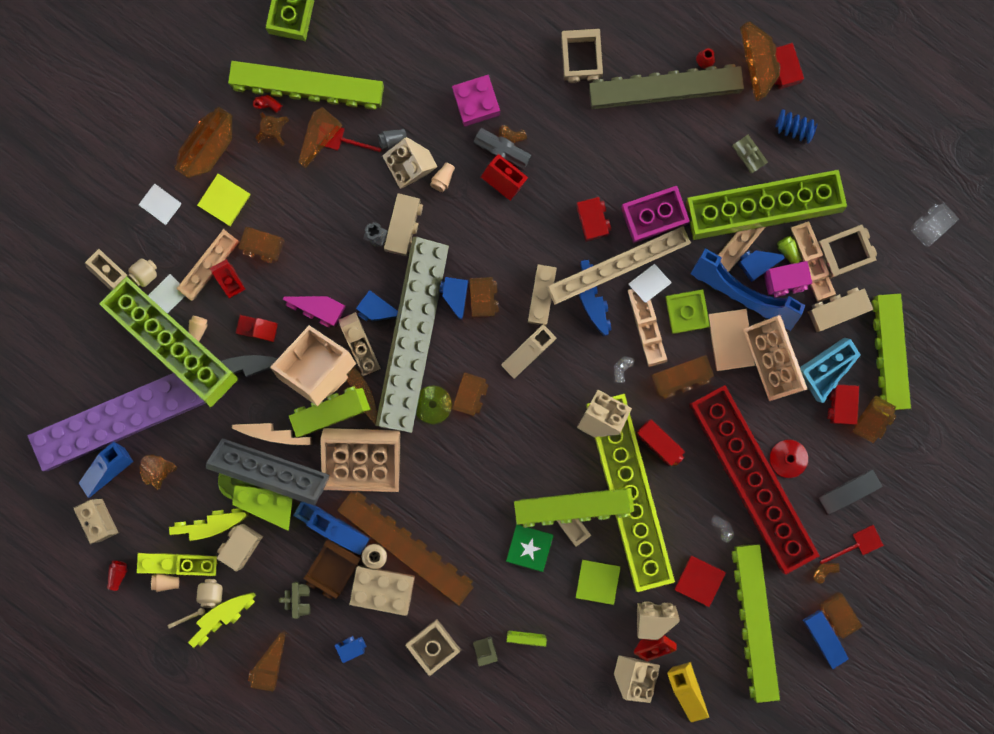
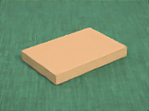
(729, 340)

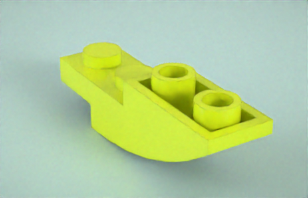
(217, 523)
(176, 564)
(226, 612)

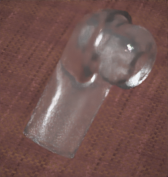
(621, 366)
(725, 526)

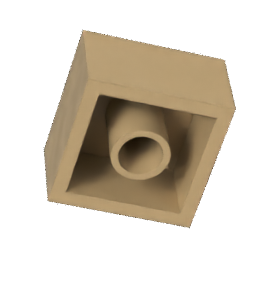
(239, 547)
(433, 647)

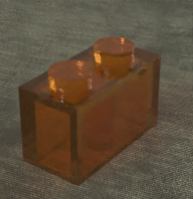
(261, 244)
(482, 297)
(469, 394)
(875, 419)
(840, 615)

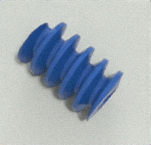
(796, 126)

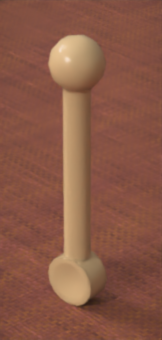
(201, 611)

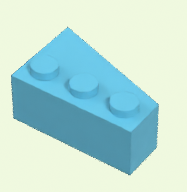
(828, 367)

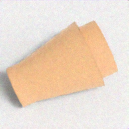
(442, 178)
(197, 327)
(164, 582)

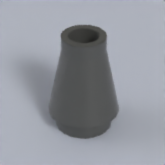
(390, 138)

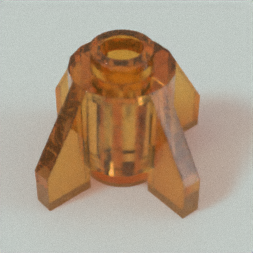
(273, 132)
(155, 469)

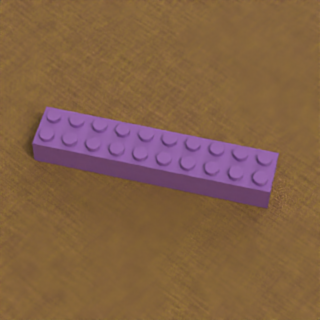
(112, 421)

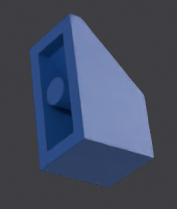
(758, 262)
(455, 294)
(375, 308)

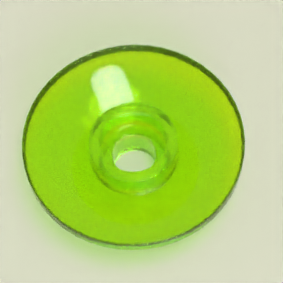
(442, 408)

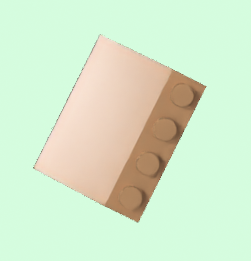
(775, 358)
(361, 459)

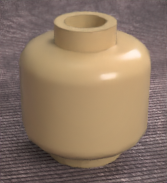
(142, 272)
(380, 553)
(209, 593)

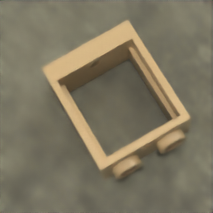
(581, 36)
(828, 256)
(100, 522)

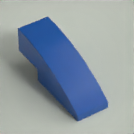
(826, 639)

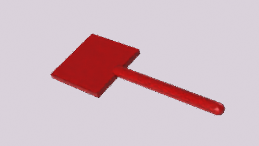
(336, 140)
(866, 540)

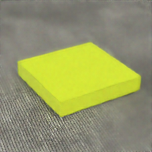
(224, 199)

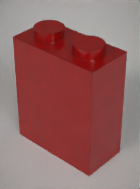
(660, 443)

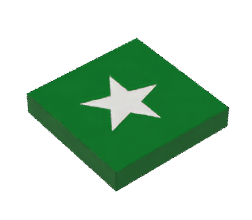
(529, 548)

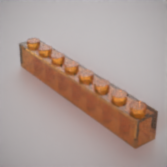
(405, 548)

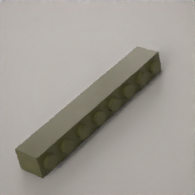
(665, 87)

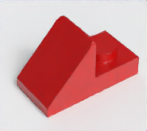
(227, 278)
(257, 328)
(650, 649)

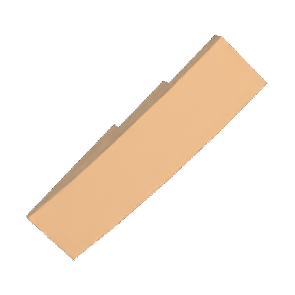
(811, 252)
(647, 329)
(266, 432)

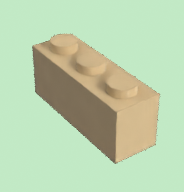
(403, 224)
(541, 298)
(840, 309)

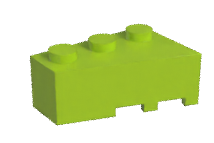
(264, 504)

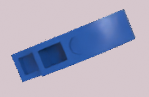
(595, 306)
(332, 527)

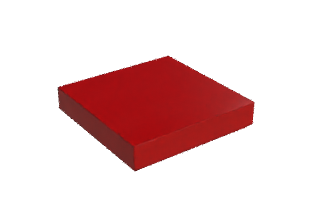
(700, 581)

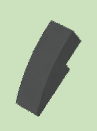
(249, 364)
(850, 491)

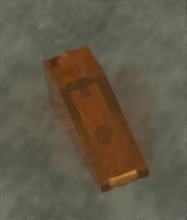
(319, 133)
(266, 671)

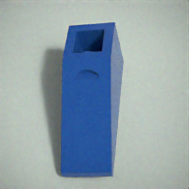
(104, 468)

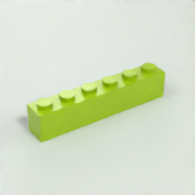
(892, 350)
(574, 506)

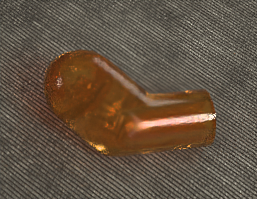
(507, 133)
(823, 570)

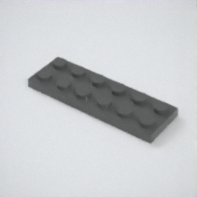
(267, 471)

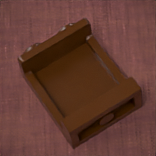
(332, 569)

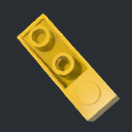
(688, 691)

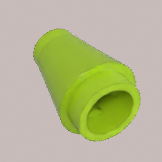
(789, 249)

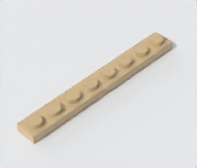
(618, 265)

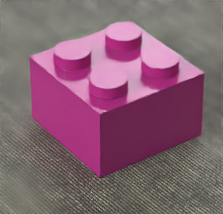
(476, 100)
(788, 278)

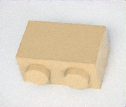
(105, 269)

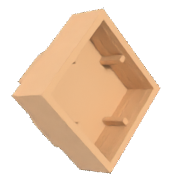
(313, 365)

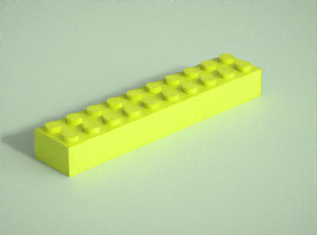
(641, 529)

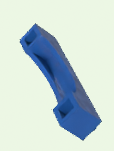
(711, 271)

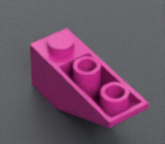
(319, 306)

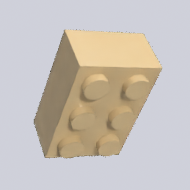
(382, 590)

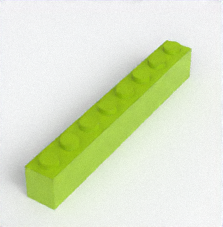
(306, 84)
(756, 623)

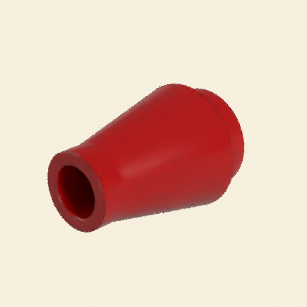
(703, 61)
(116, 573)

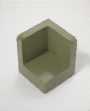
(485, 651)

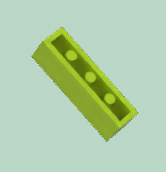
(329, 412)

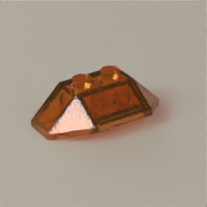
(760, 58)
(205, 143)

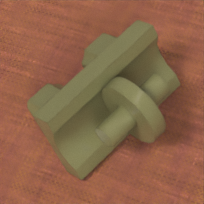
(749, 154)
(297, 608)

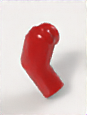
(265, 102)

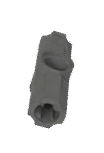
(503, 147)
(375, 234)

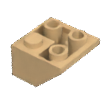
(409, 162)
(604, 416)
(655, 619)
(636, 678)

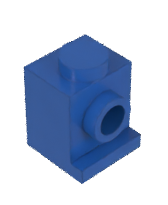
(350, 648)

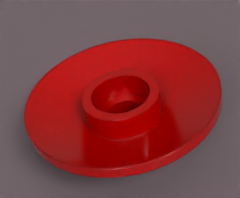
(779, 456)

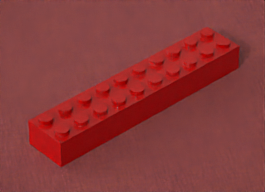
(754, 480)

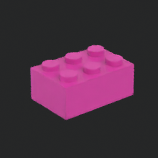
(655, 214)

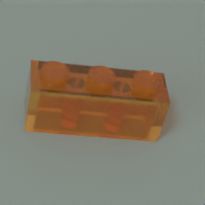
(682, 377)

